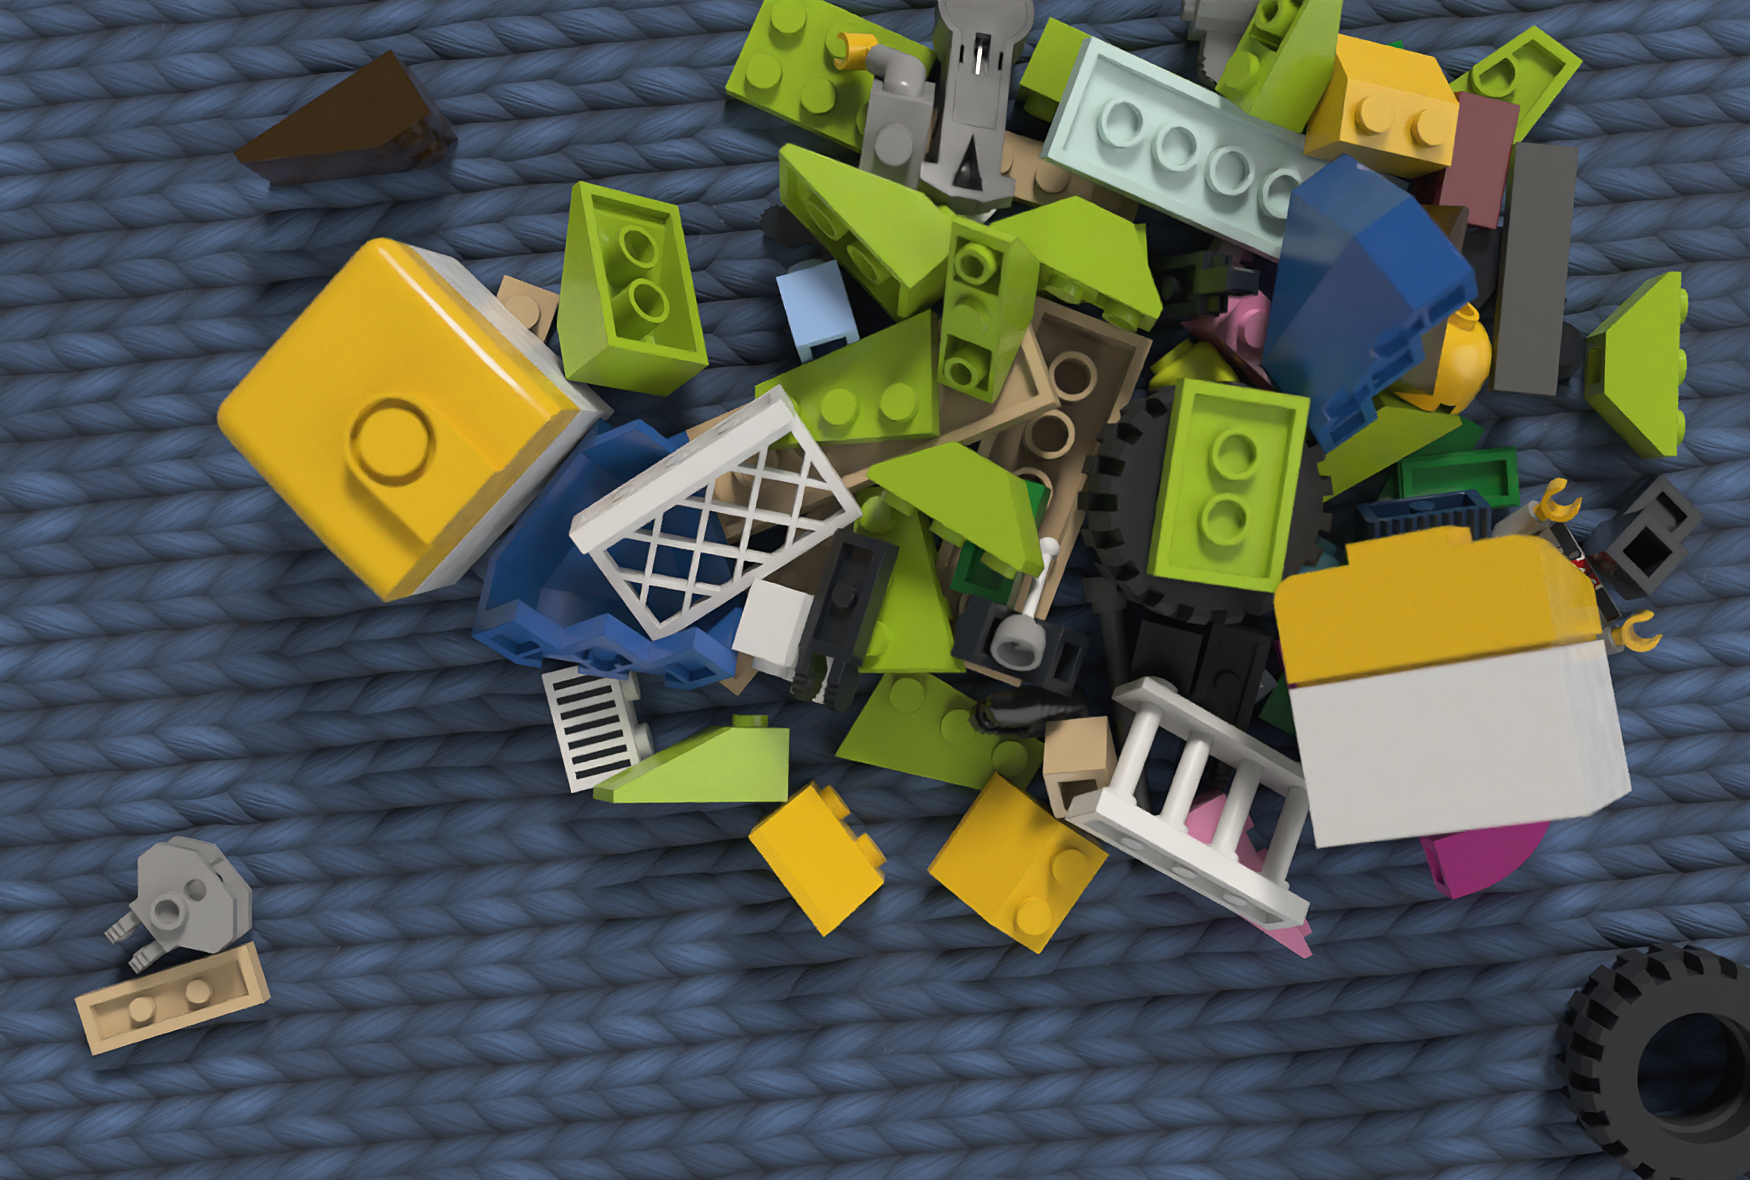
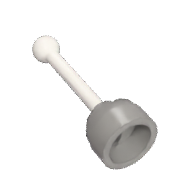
(1018, 639)

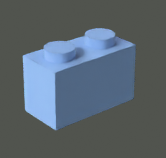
(817, 308)

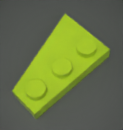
(1522, 73)
(869, 388)
(914, 615)
(923, 730)

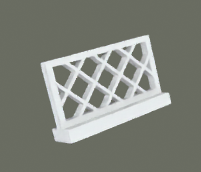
(686, 472)

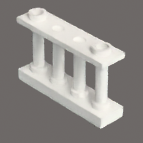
(1164, 839)

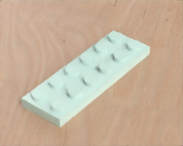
(1178, 148)

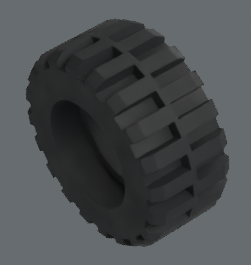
(1124, 512)
(1604, 1056)

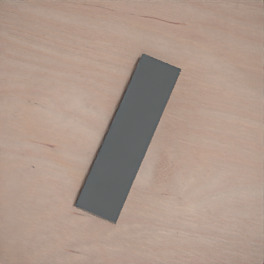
(1533, 269)

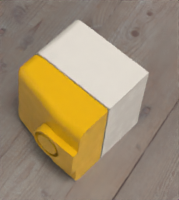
(408, 417)
(1449, 687)

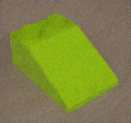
(873, 227)
(627, 294)

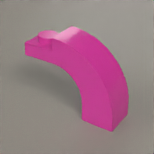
(1479, 857)

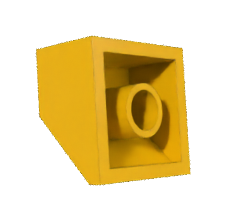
(1385, 111)
(819, 855)
(1017, 862)

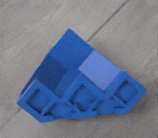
(1355, 295)
(559, 604)

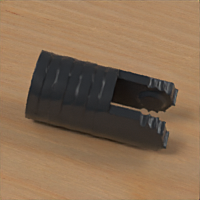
(1027, 710)

